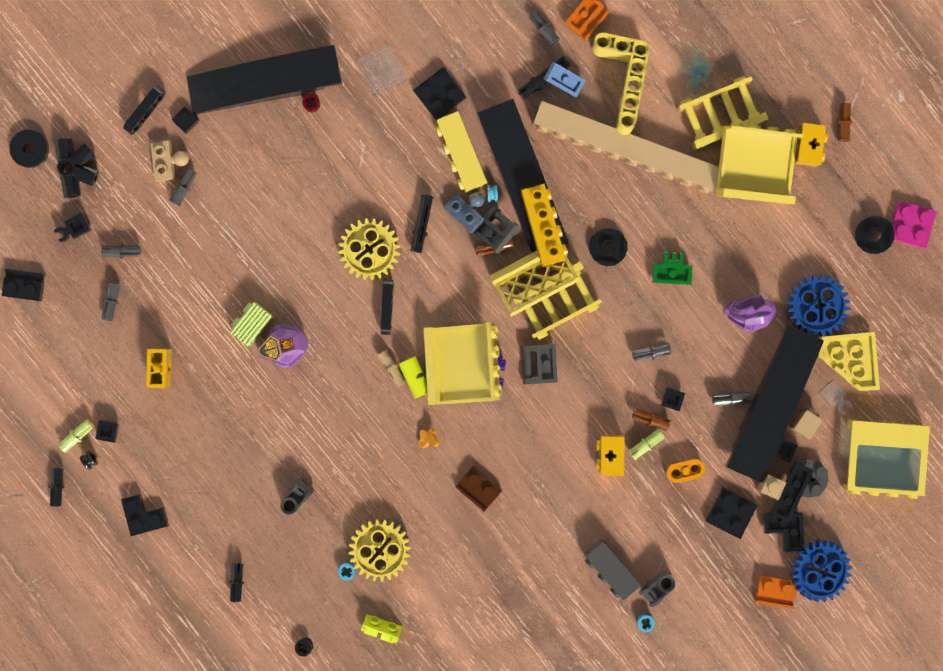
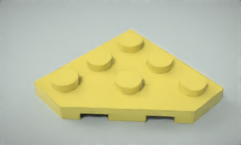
(853, 358)

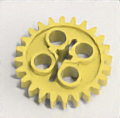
(359, 234)
(393, 560)

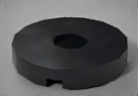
(19, 143)
(874, 223)
(598, 253)

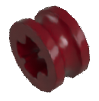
(305, 104)

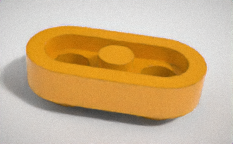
(685, 471)

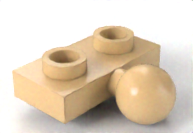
(164, 160)

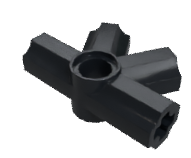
(79, 172)

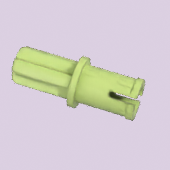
(75, 436)
(646, 444)

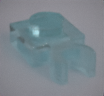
(698, 73)

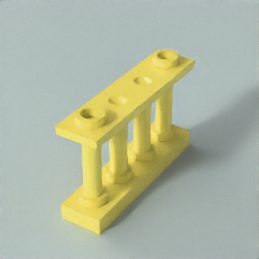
(702, 140)
(591, 305)

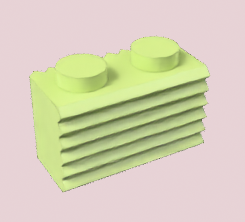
(251, 323)

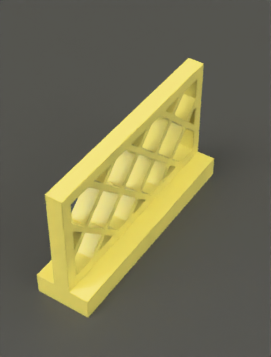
(524, 268)

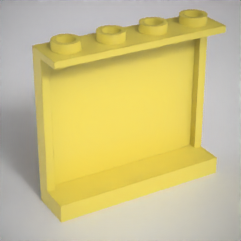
(757, 163)
(462, 364)

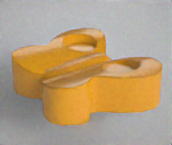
(428, 437)

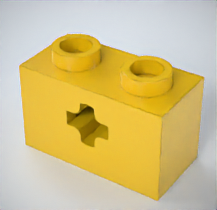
(804, 153)
(159, 368)
(616, 464)

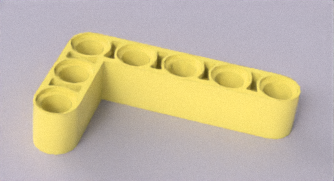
(632, 78)

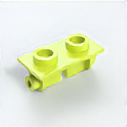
(389, 630)

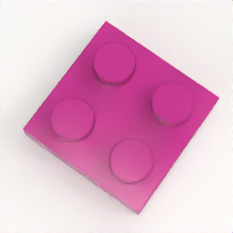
(912, 224)

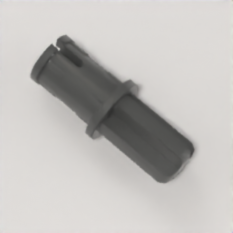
(544, 28)
(182, 187)
(120, 251)
(110, 301)
(651, 352)
(731, 398)

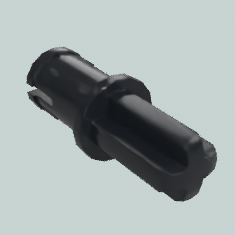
(56, 487)
(236, 582)

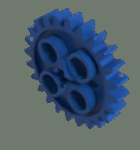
(835, 302)
(828, 554)

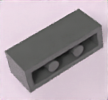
(611, 570)

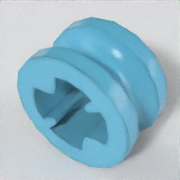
(492, 193)
(346, 577)
(640, 624)

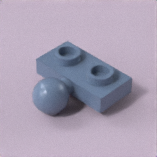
(464, 212)

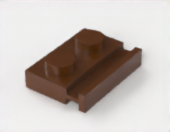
(478, 488)

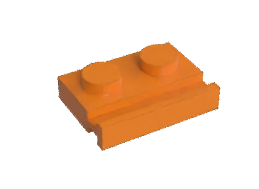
(587, 18)
(775, 591)

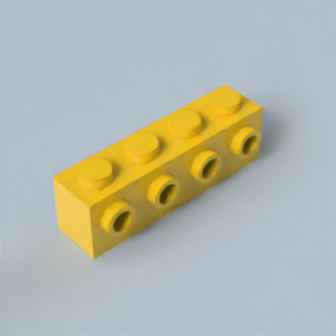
(543, 225)

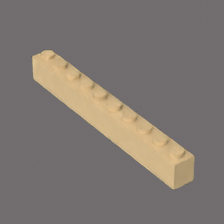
(627, 147)

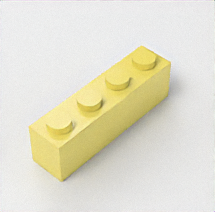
(461, 151)

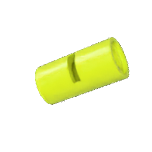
(414, 377)

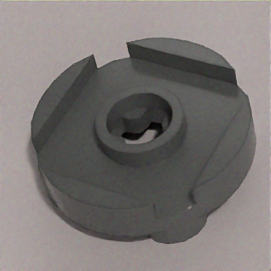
(819, 481)

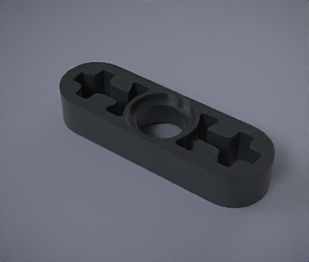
(144, 110)
(387, 306)

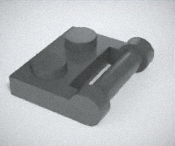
(492, 234)
(545, 364)

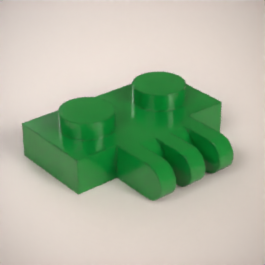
(672, 270)

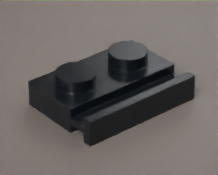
(23, 285)

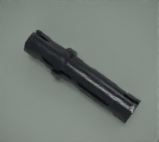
(537, 82)
(421, 224)

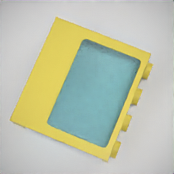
(887, 458)

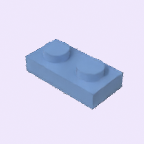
(564, 79)

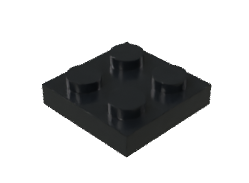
(439, 94)
(731, 513)

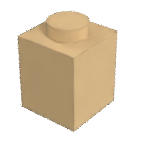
(806, 423)
(771, 486)

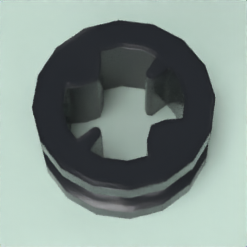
(88, 460)
(303, 653)

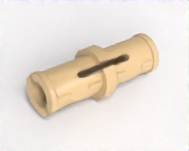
(391, 368)

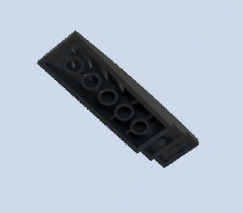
(264, 80)
(515, 160)
(774, 403)

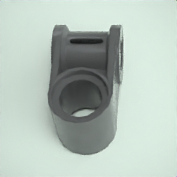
(297, 496)
(656, 589)

